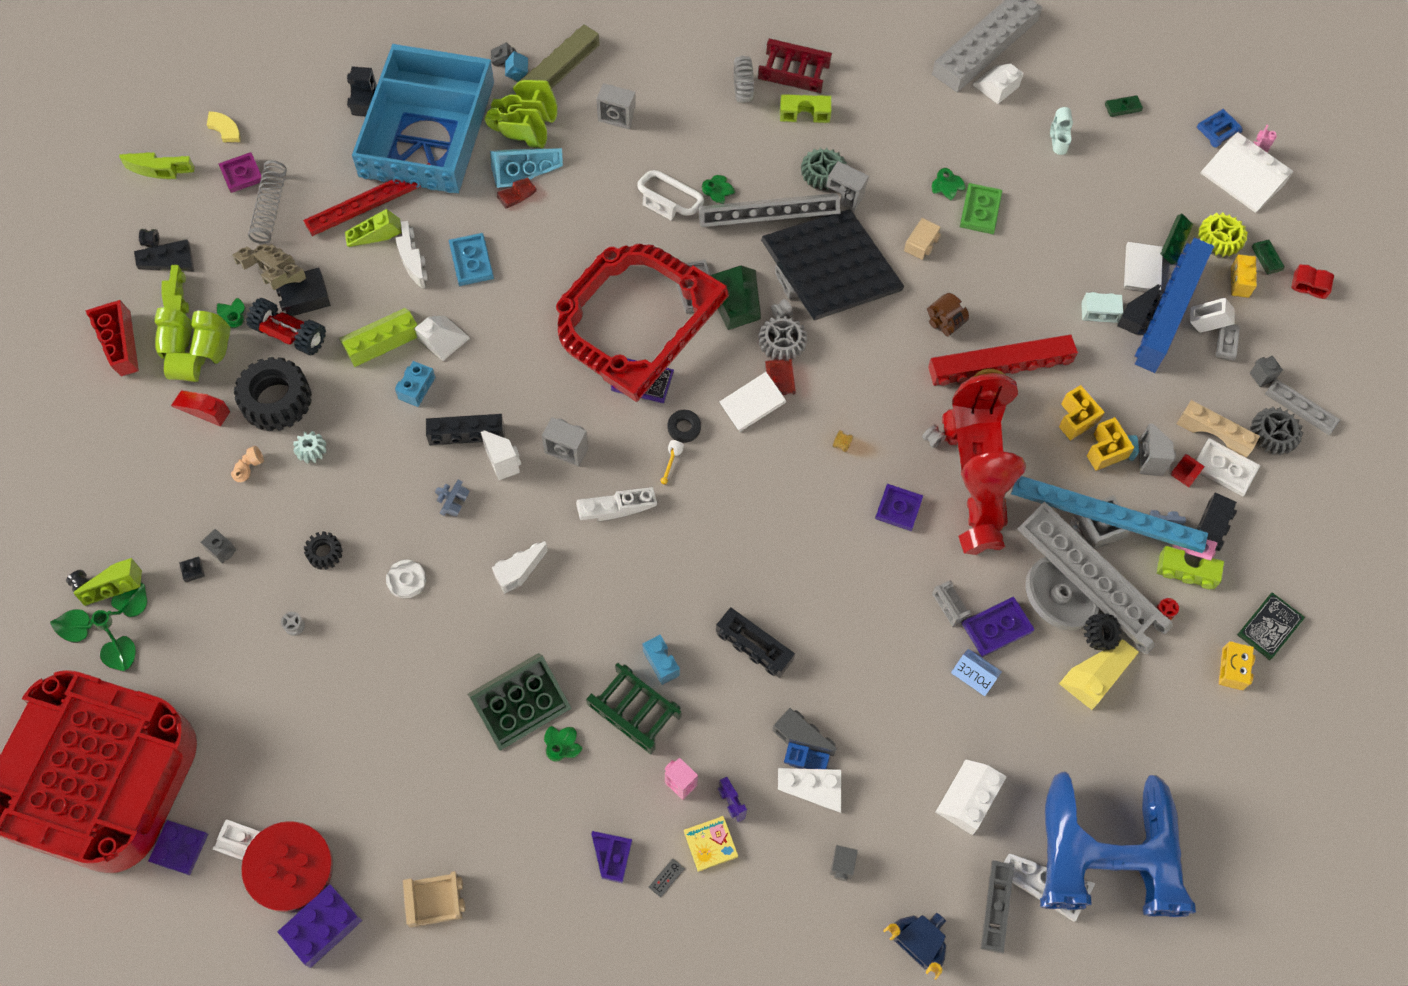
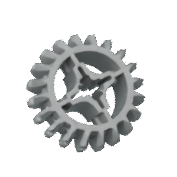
(743, 79)
(783, 344)

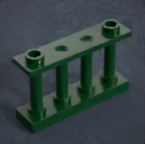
(630, 727)

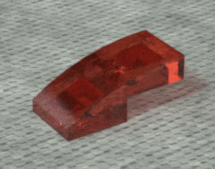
(517, 193)

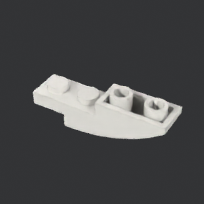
(411, 256)
(617, 505)

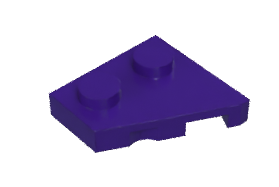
(611, 855)

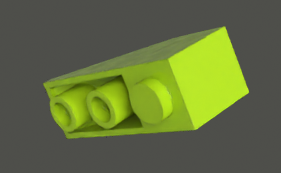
(375, 229)
(111, 582)

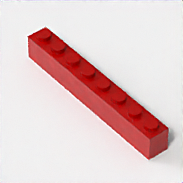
(1004, 358)

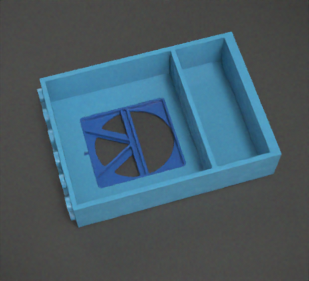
(417, 88)

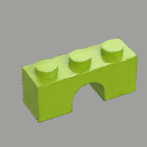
(817, 106)
(1173, 565)

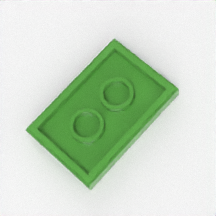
(981, 208)

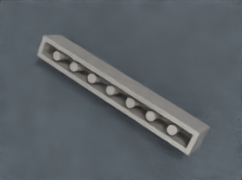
(769, 210)

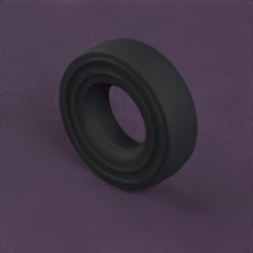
(681, 415)

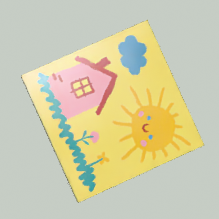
(710, 843)

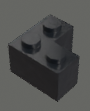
(362, 90)

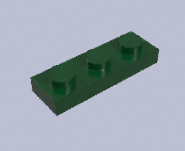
(1176, 239)

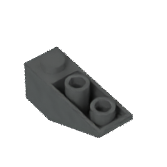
(796, 730)

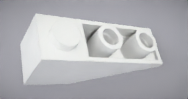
(515, 570)

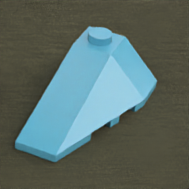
(523, 163)

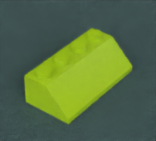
(379, 337)

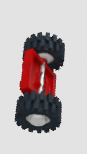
(265, 319)

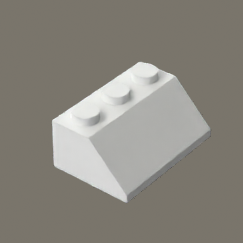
(971, 795)

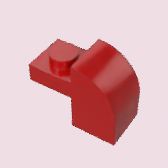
(981, 538)

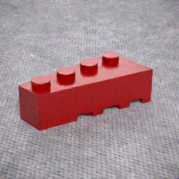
(115, 333)

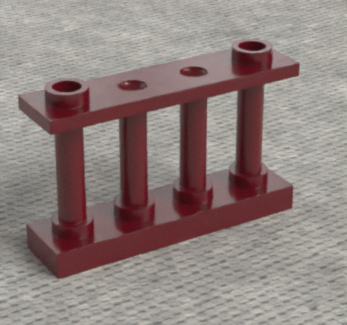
(797, 53)

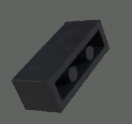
(1216, 518)

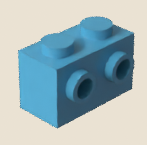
(415, 383)

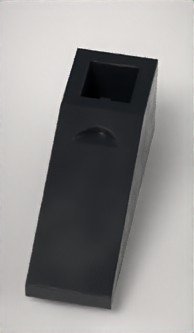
(1136, 311)

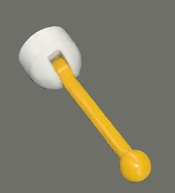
(675, 448)

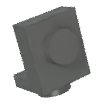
(501, 53)

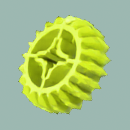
(1224, 229)

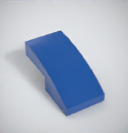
(804, 758)

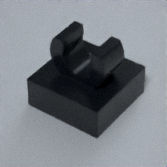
(192, 569)

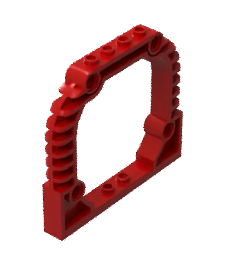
(636, 376)

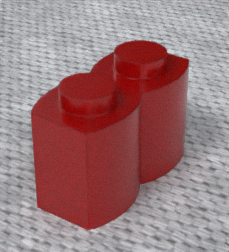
(1312, 281)

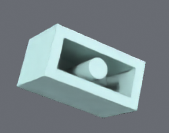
(1102, 307)

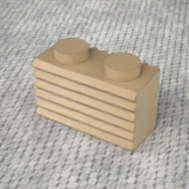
(922, 238)

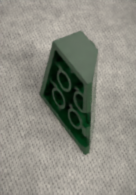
(743, 300)

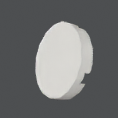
(406, 579)

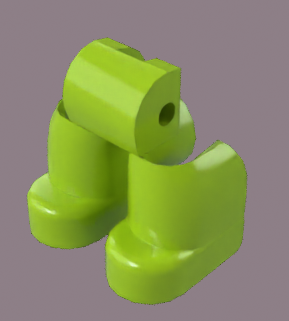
(524, 114)
(174, 335)

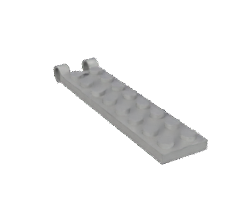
(1093, 575)

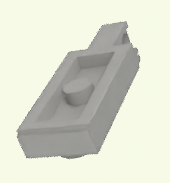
(1228, 342)

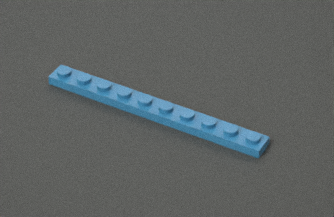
(1110, 514)

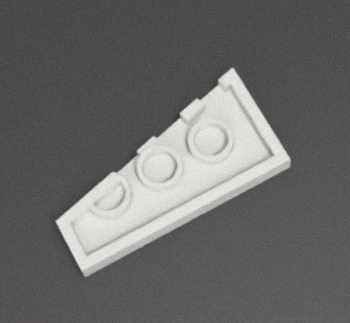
(1032, 879)

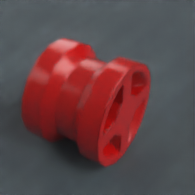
(1170, 606)

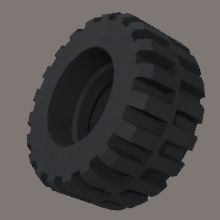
(264, 375)

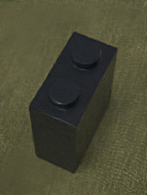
(305, 295)

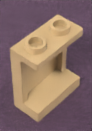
(433, 899)

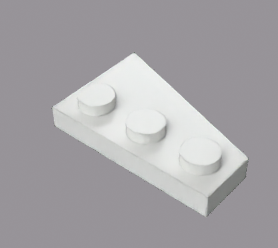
(813, 785)

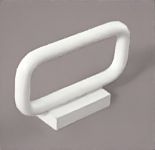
(661, 204)

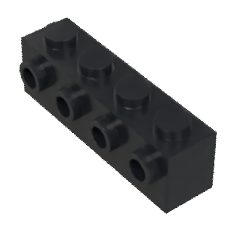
(463, 428)

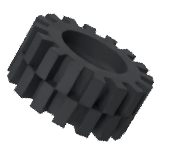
(315, 543)
(1094, 631)

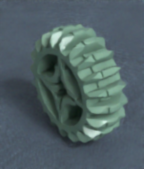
(818, 166)

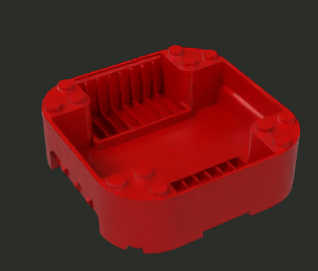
(92, 771)

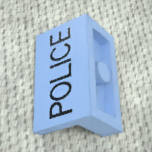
(976, 672)

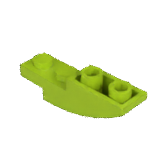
(151, 166)
(173, 292)

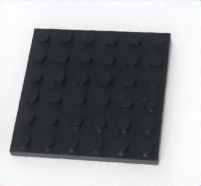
(832, 264)

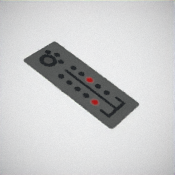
(666, 878)

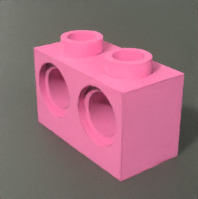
(680, 778)

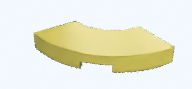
(224, 125)

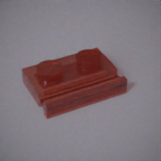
(782, 375)

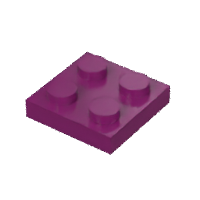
(240, 172)

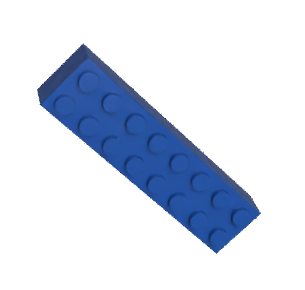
(1172, 305)

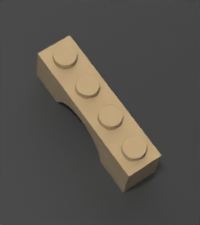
(1199, 418)

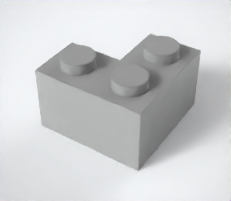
(849, 183)

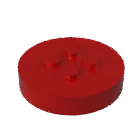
(287, 866)

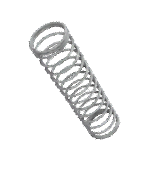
(257, 229)

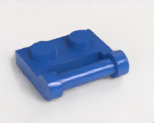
(1215, 124)

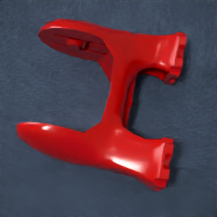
(978, 431)

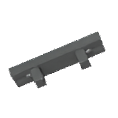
(997, 906)

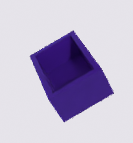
(319, 926)

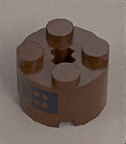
(947, 314)

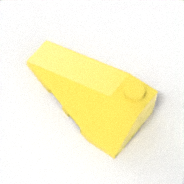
(1096, 675)

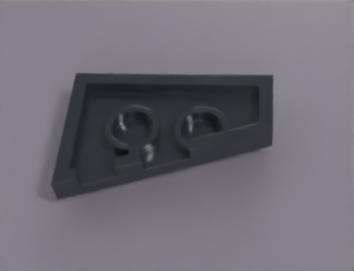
(164, 256)

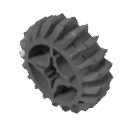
(1281, 441)

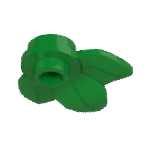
(949, 185)
(717, 188)
(232, 312)
(562, 740)

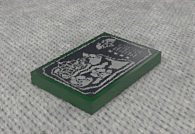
(1270, 626)

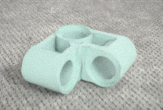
(1061, 130)

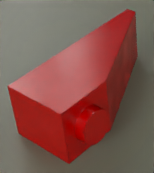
(202, 406)

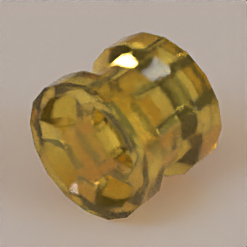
(842, 441)

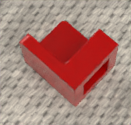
(1187, 470)

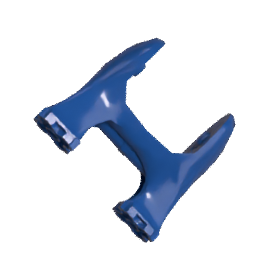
(1074, 851)

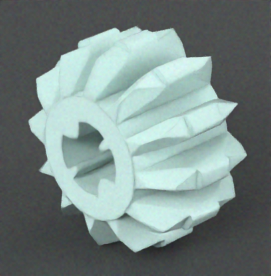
(309, 447)

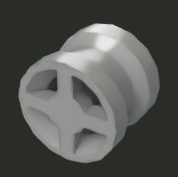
(782, 309)
(934, 436)
(291, 619)

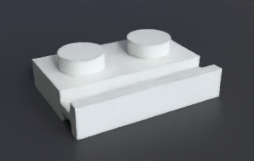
(234, 839)

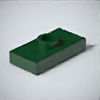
(1123, 106)
(1268, 257)

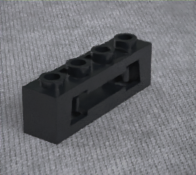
(730, 628)

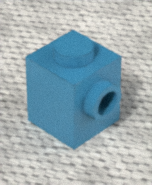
(516, 66)

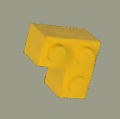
(1082, 413)
(1112, 445)

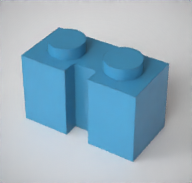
(663, 666)

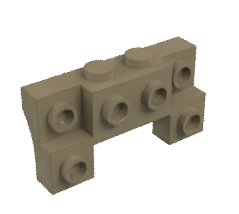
(275, 264)

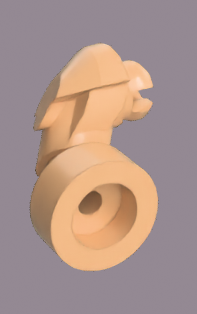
(242, 470)

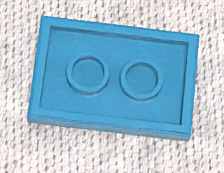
(471, 259)

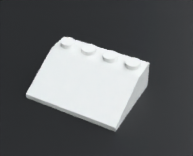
(1247, 172)

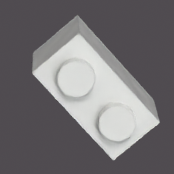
(1212, 315)

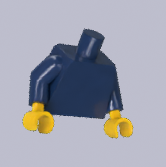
(921, 940)

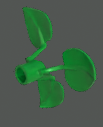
(116, 654)

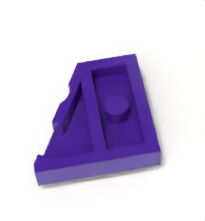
(735, 808)

